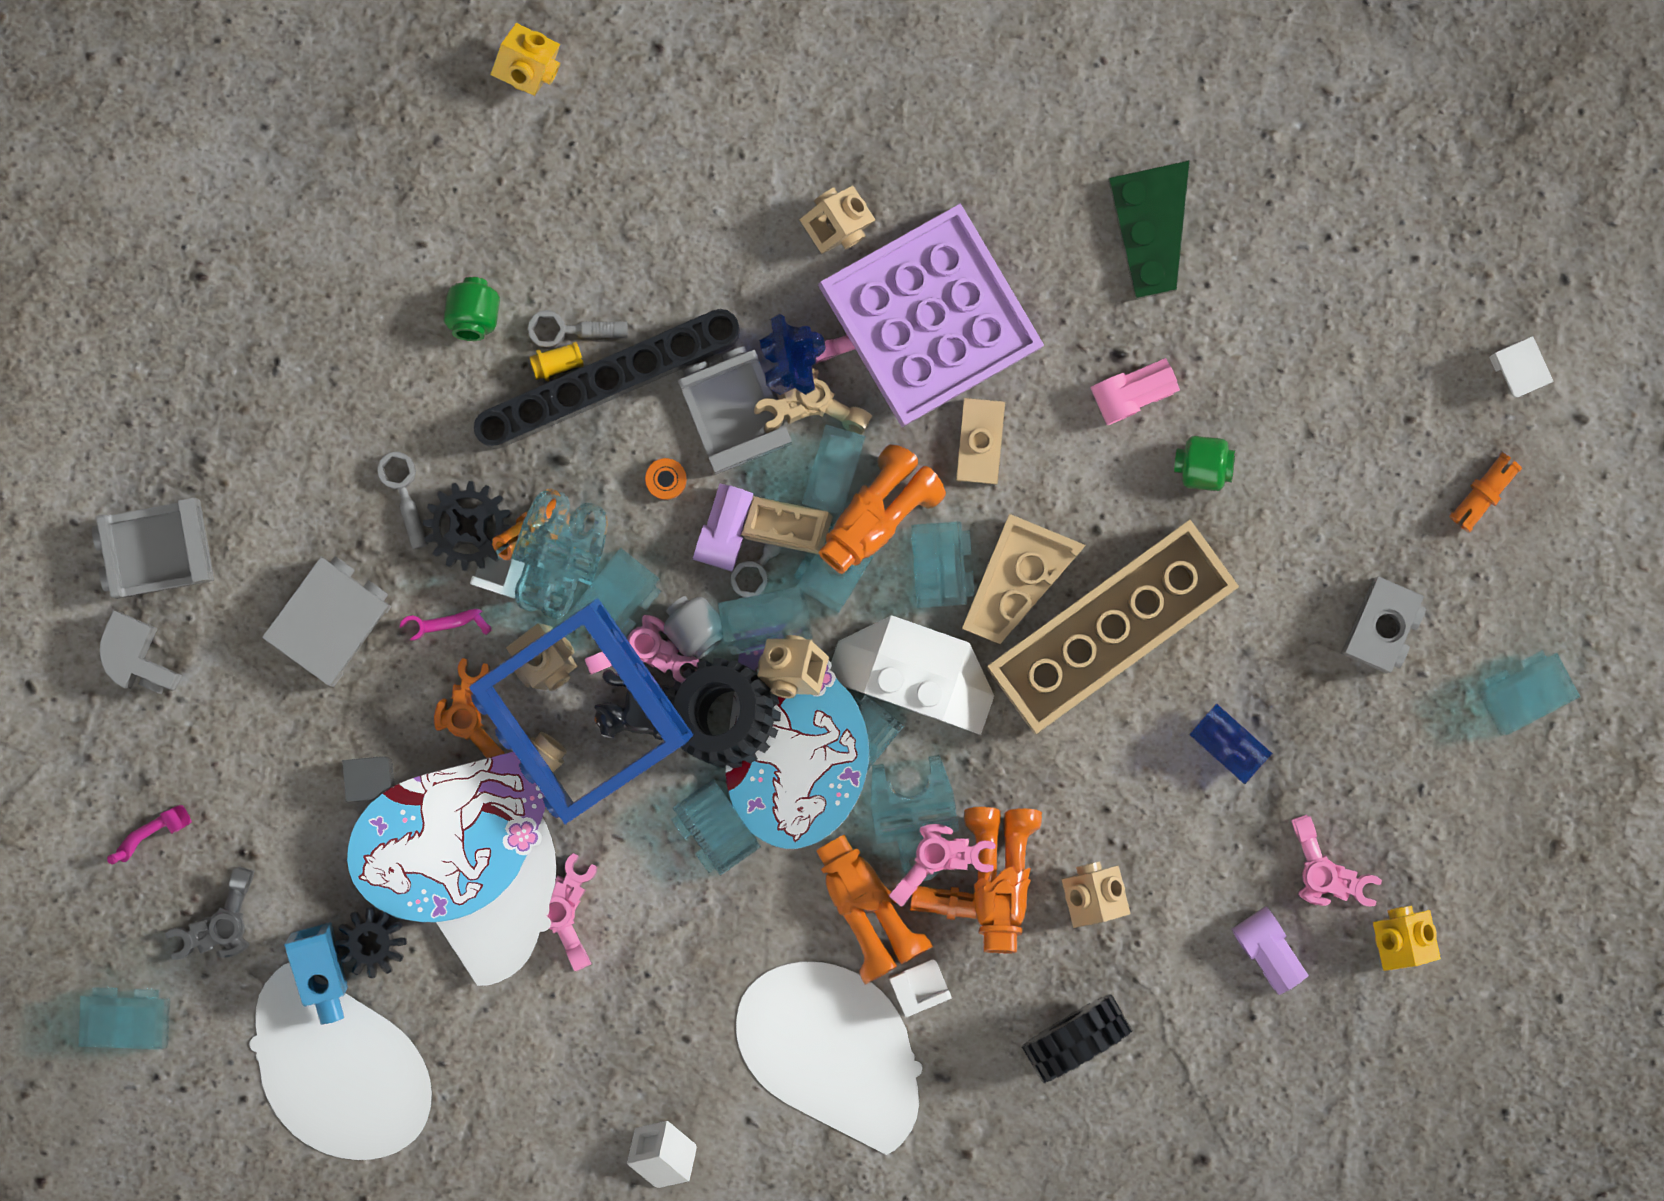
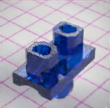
(794, 352)
(1230, 744)

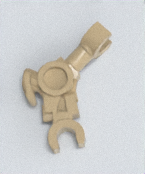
(796, 405)

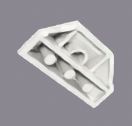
(916, 671)

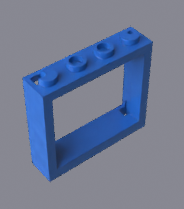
(635, 677)

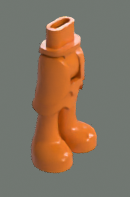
(865, 522)
(858, 889)
(1002, 898)

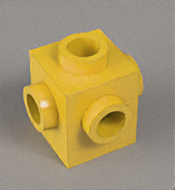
(526, 60)
(1406, 938)

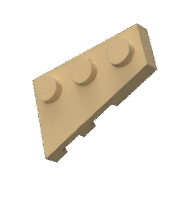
(1017, 576)

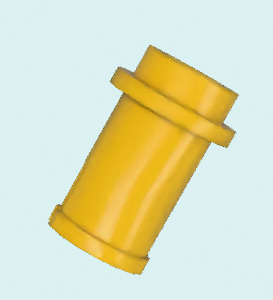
(556, 361)

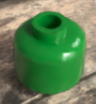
(471, 309)
(1205, 463)

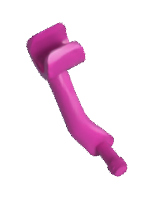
(448, 622)
(174, 819)

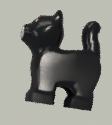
(615, 719)

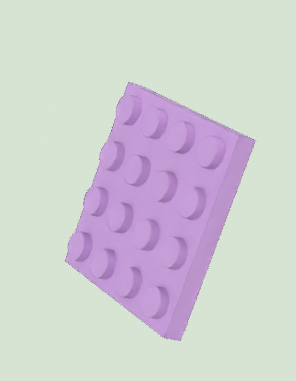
(931, 315)

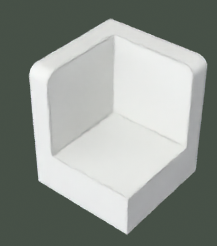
(1522, 367)
(499, 576)
(920, 987)
(662, 1154)

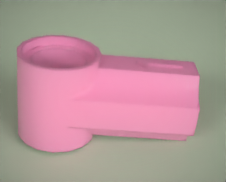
(1126, 394)

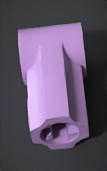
(721, 537)
(1265, 942)

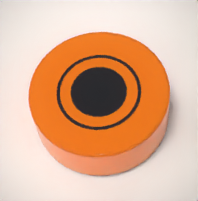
(666, 479)

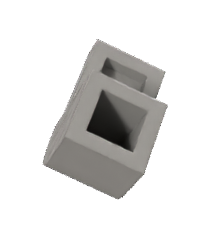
(123, 655)

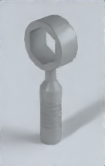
(584, 329)
(407, 505)
(769, 551)

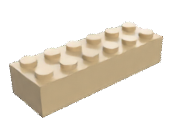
(1112, 627)

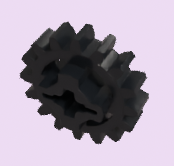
(453, 539)

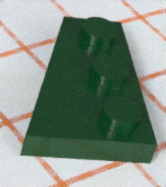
(1151, 225)

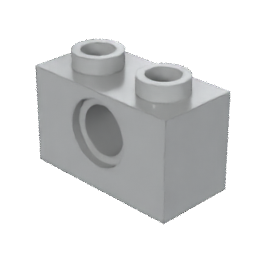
(1366, 644)

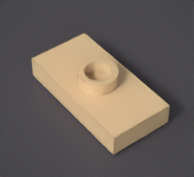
(980, 441)
(786, 525)

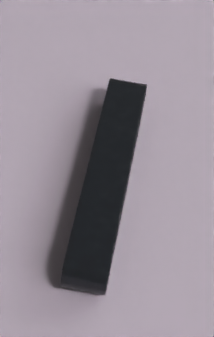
(586, 377)

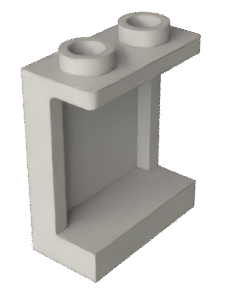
(723, 409)
(153, 549)
(327, 619)

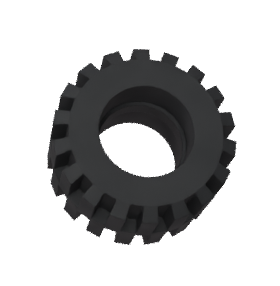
(755, 716)

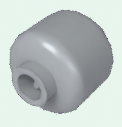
(694, 626)

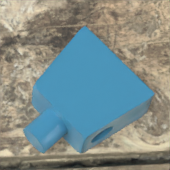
(314, 953)

